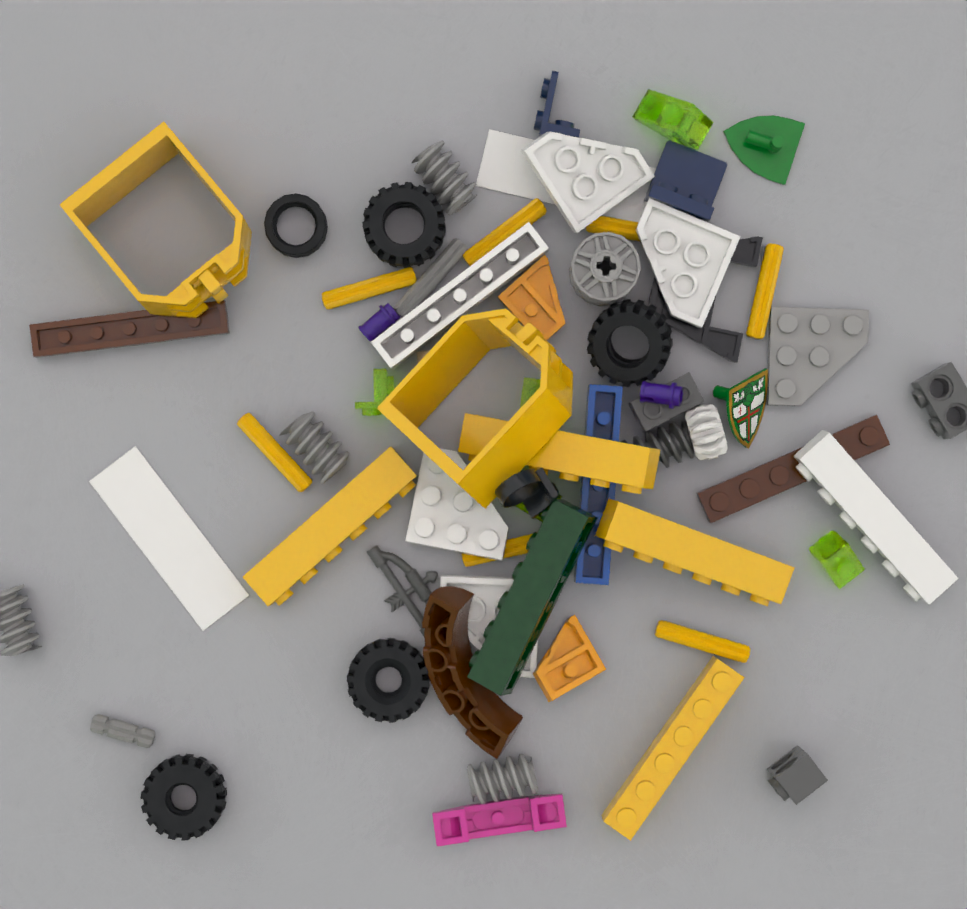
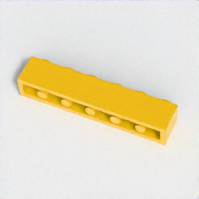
(574, 455)
(330, 526)
(694, 551)
(671, 747)

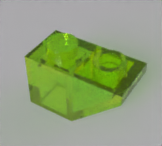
(673, 119)

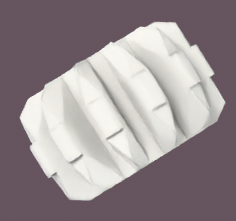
(706, 432)

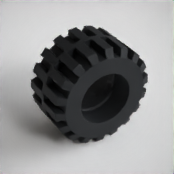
(399, 197)
(620, 368)

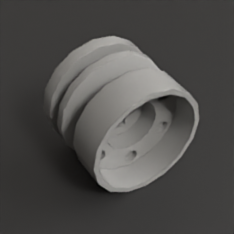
(590, 282)

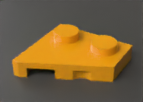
(535, 299)

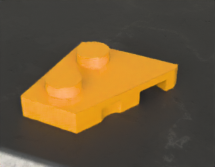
(567, 661)

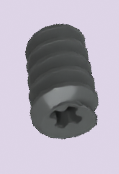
(669, 443)

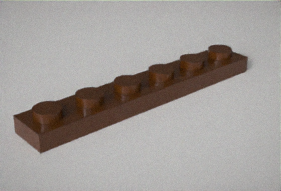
(124, 330)
(781, 473)

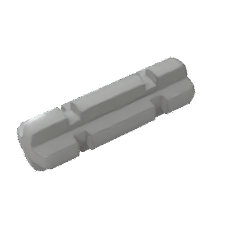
(122, 731)

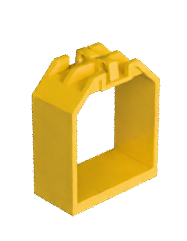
(123, 177)
(449, 364)

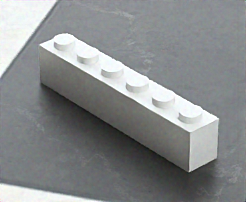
(460, 296)
(875, 517)

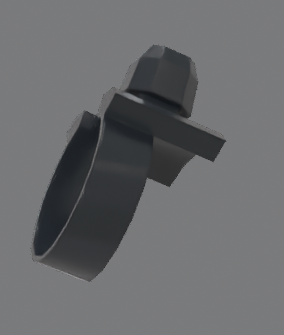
(530, 488)

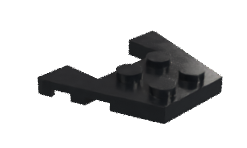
(718, 340)

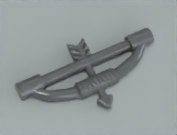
(418, 584)

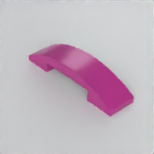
(499, 818)

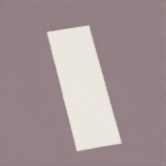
(508, 171)
(169, 538)

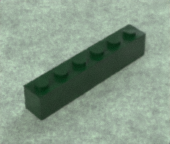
(531, 596)

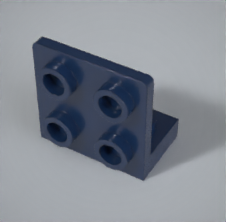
(686, 180)

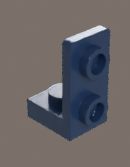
(542, 117)

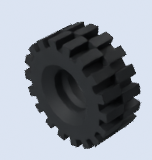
(381, 704)
(208, 790)

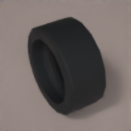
(283, 204)

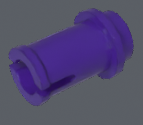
(379, 322)
(661, 394)

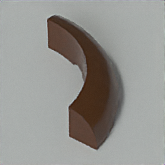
(447, 658)

